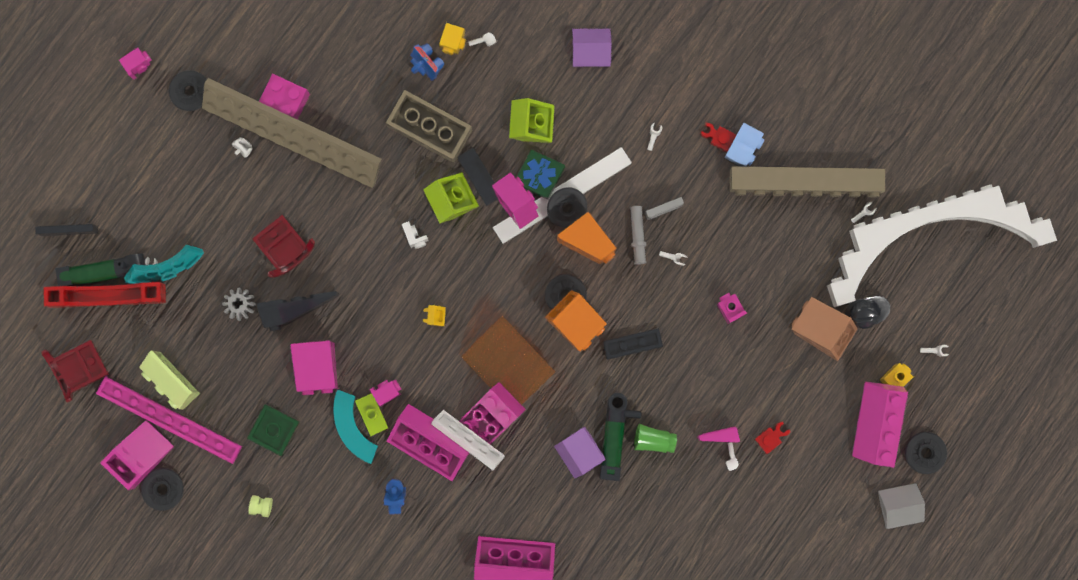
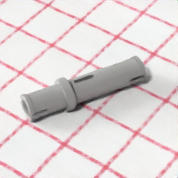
(638, 235)

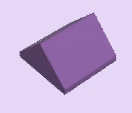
(591, 48)
(579, 452)

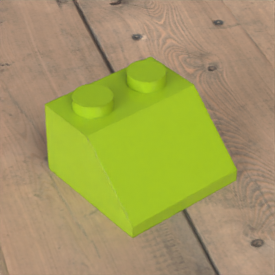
(531, 121)
(450, 197)

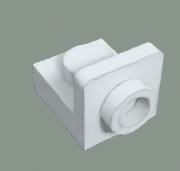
(411, 233)

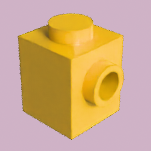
(452, 39)
(898, 375)

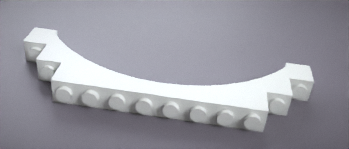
(981, 206)

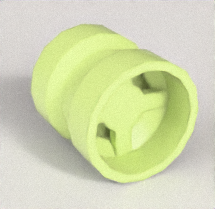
(260, 506)

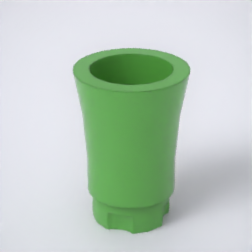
(654, 439)

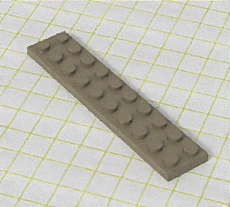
(290, 133)

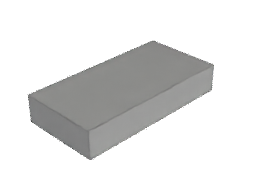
(664, 208)

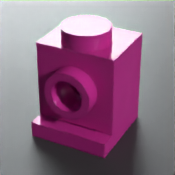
(135, 62)
(731, 315)
(386, 392)

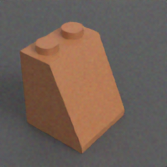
(824, 328)

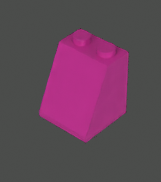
(314, 367)

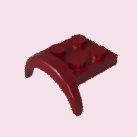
(283, 246)
(76, 368)

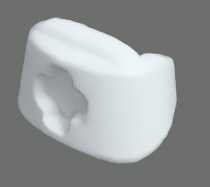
(242, 147)

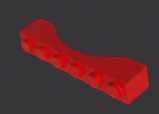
(104, 295)

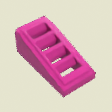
(723, 435)

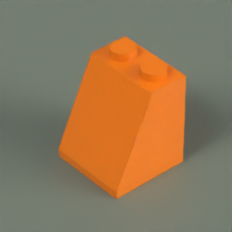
(588, 240)
(576, 320)

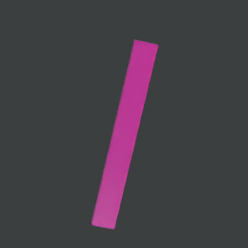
(169, 420)

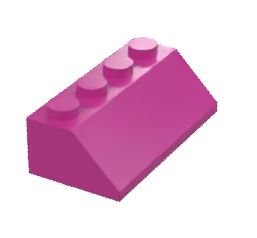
(880, 423)
(426, 443)
(513, 559)

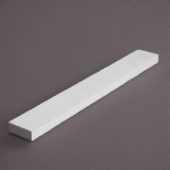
(583, 182)

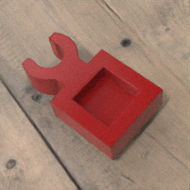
(720, 138)
(770, 439)

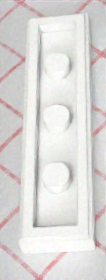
(468, 440)

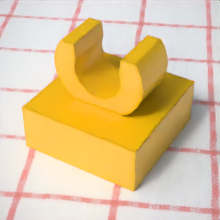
(436, 315)

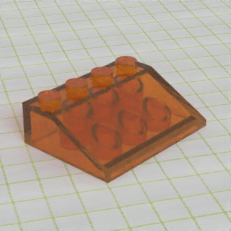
(508, 359)

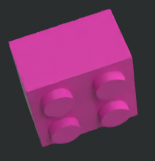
(285, 96)
(516, 200)

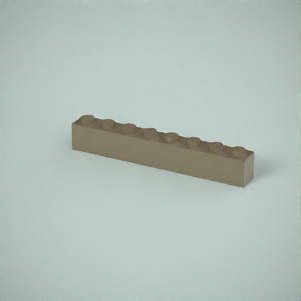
(807, 180)

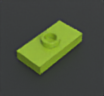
(371, 414)

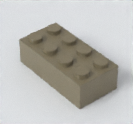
(429, 126)

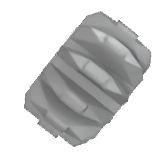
(243, 309)

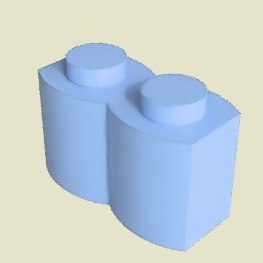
(744, 145)

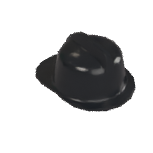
(868, 311)

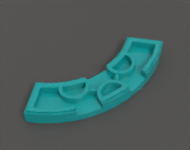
(165, 270)
(348, 430)

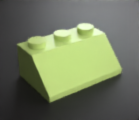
(168, 380)

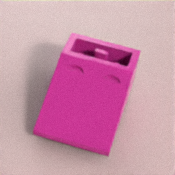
(493, 413)
(137, 455)

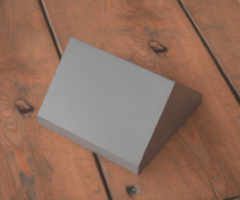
(902, 506)

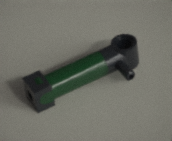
(97, 271)
(614, 437)

